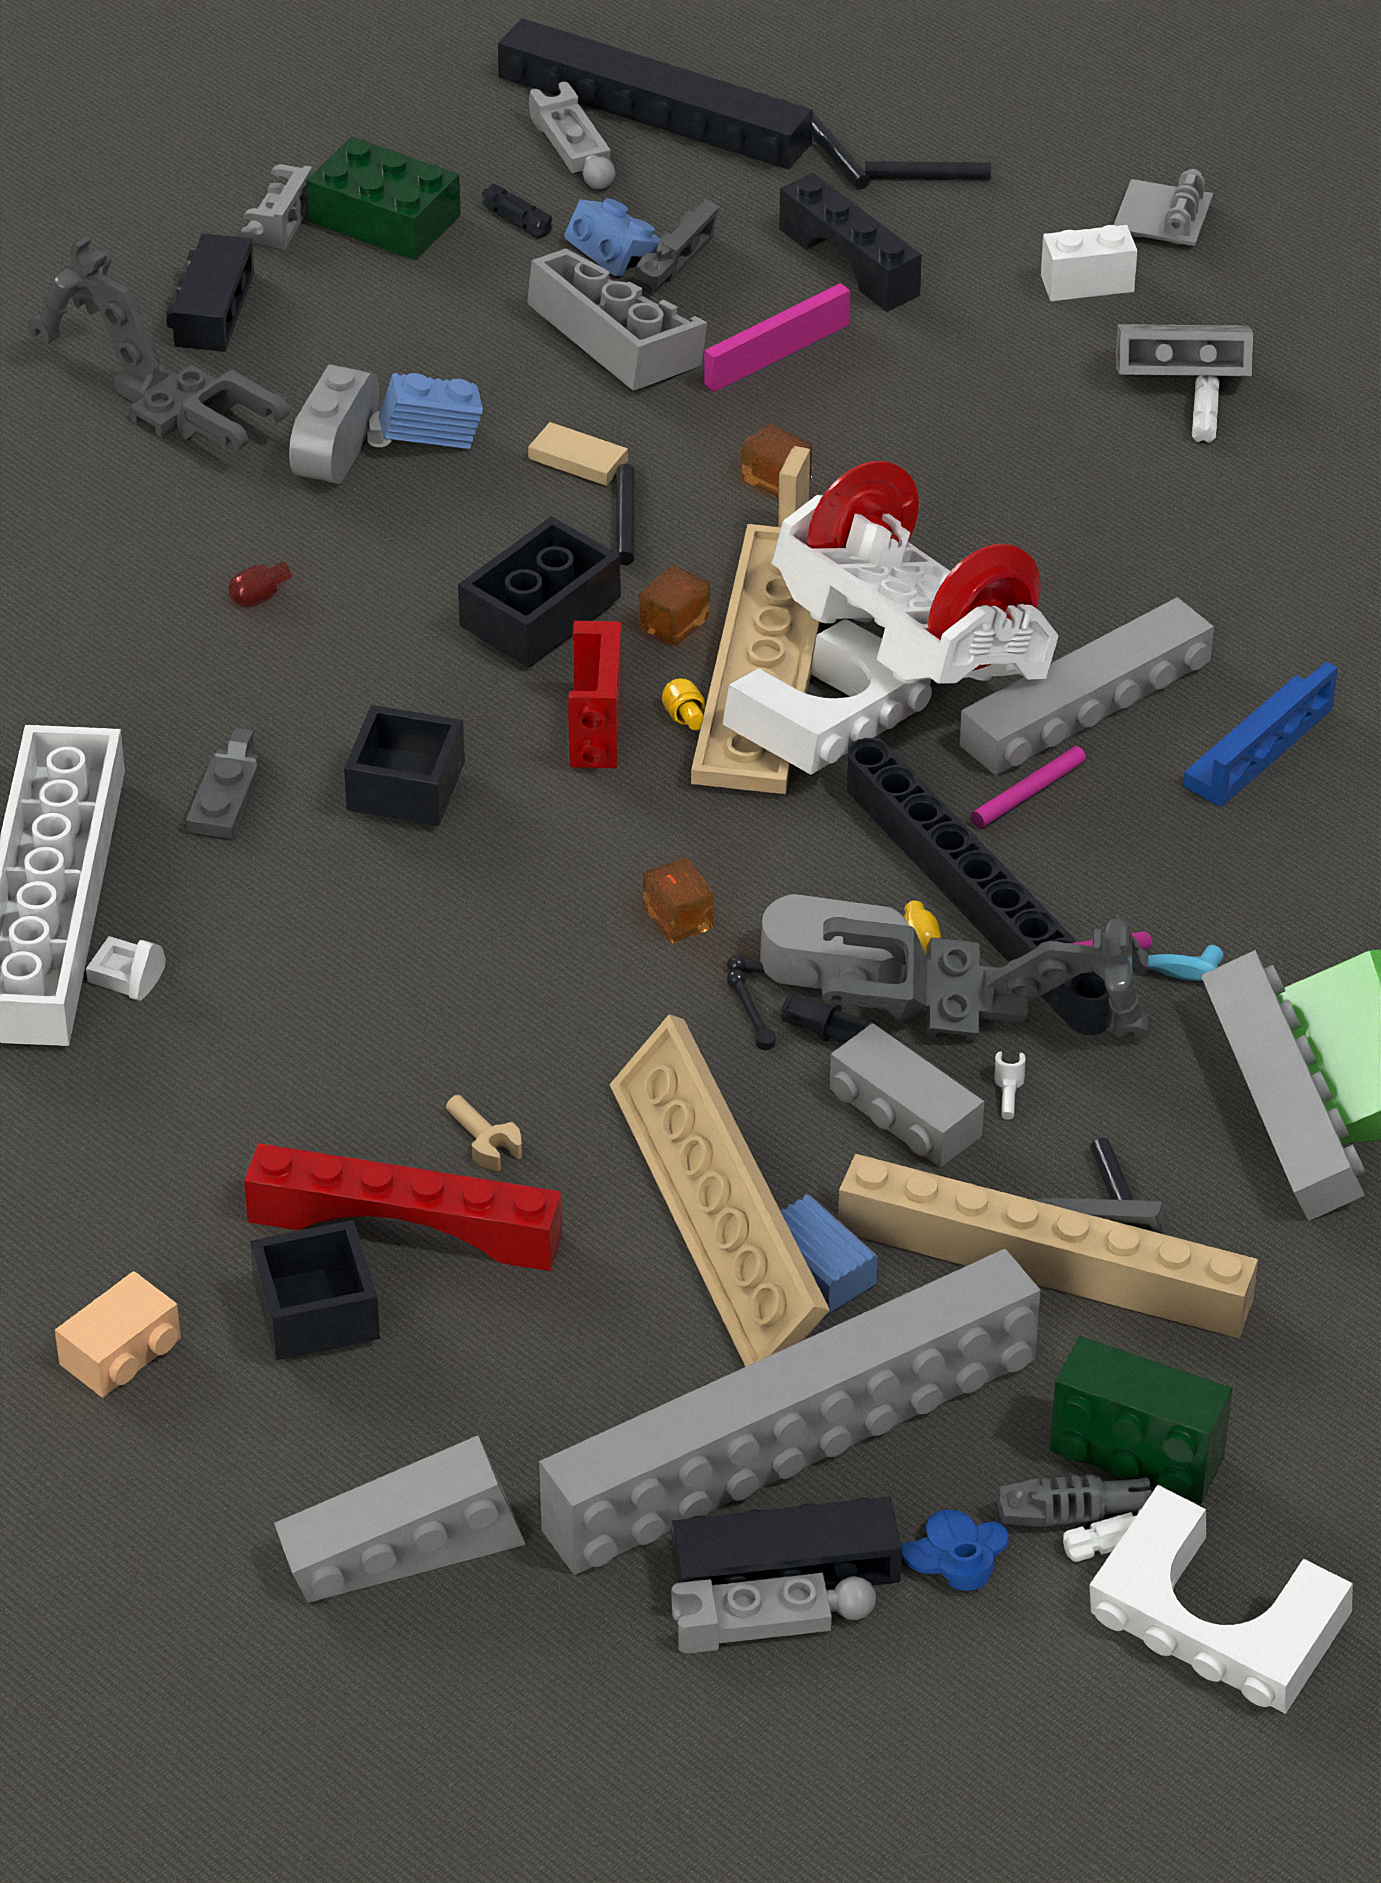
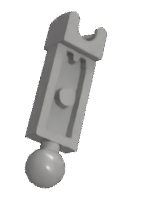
(573, 135)
(763, 1608)

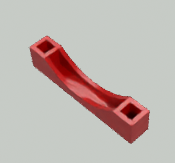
(500, 1218)

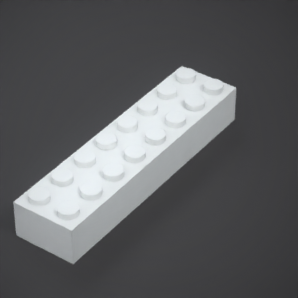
(53, 874)

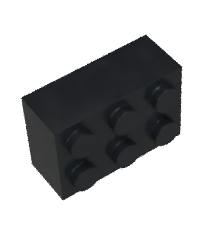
(538, 589)

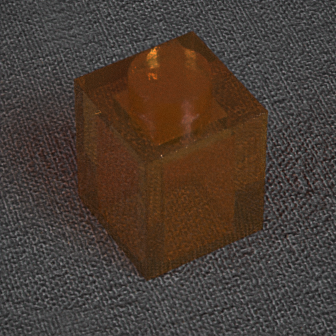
(765, 456)
(674, 605)
(678, 900)

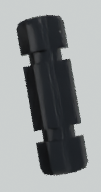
(517, 210)

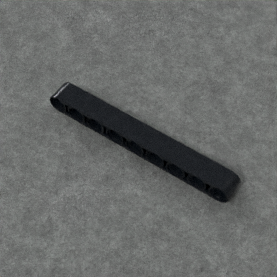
(968, 874)

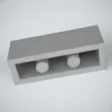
(1184, 350)
(906, 1095)

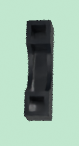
(882, 262)

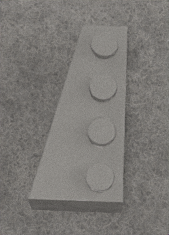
(613, 321)
(401, 1524)

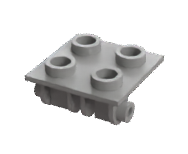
(1166, 210)

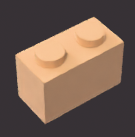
(118, 1334)

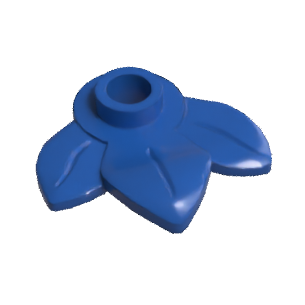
(957, 1549)

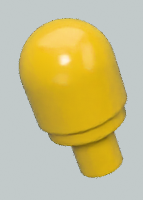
(684, 703)
(922, 921)

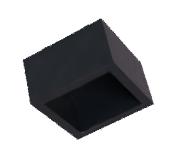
(404, 765)
(315, 1290)

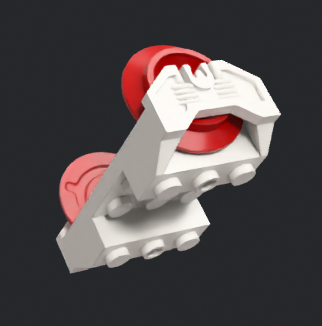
(853, 561)

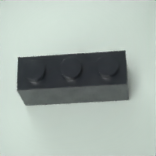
(211, 292)

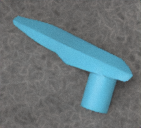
(1186, 967)

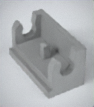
(280, 210)

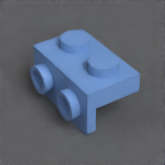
(610, 234)

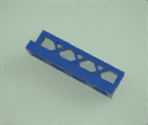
(1263, 736)

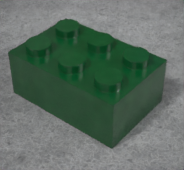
(383, 198)
(1140, 1419)

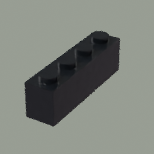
(825, 1538)

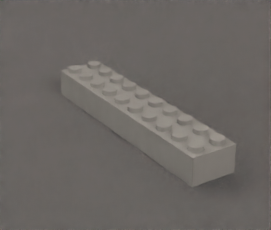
(788, 1411)

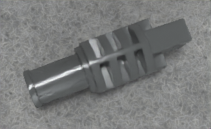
(1069, 1500)

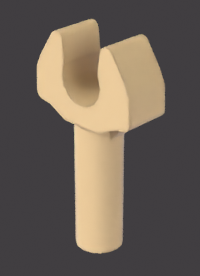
(486, 1135)

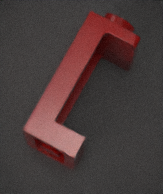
(597, 695)

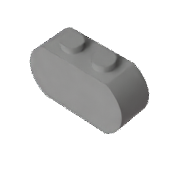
(333, 424)
(798, 955)

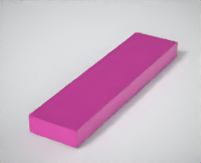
(776, 337)

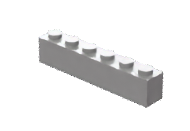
(1086, 686)
(1282, 1085)

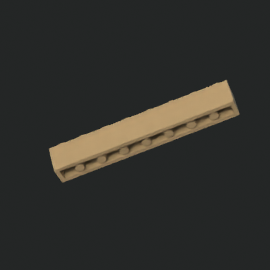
(1050, 1244)

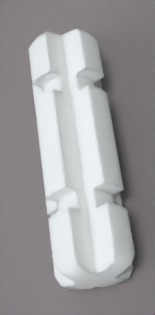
(1205, 408)
(1101, 1536)

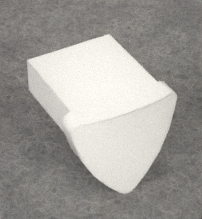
(127, 967)

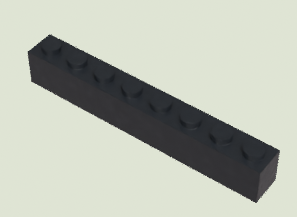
(656, 93)

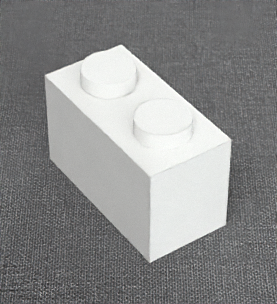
(1088, 262)

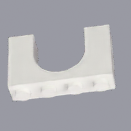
(817, 729)
(1260, 1657)

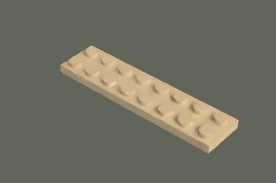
(761, 632)
(718, 1195)

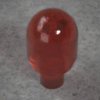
(257, 584)

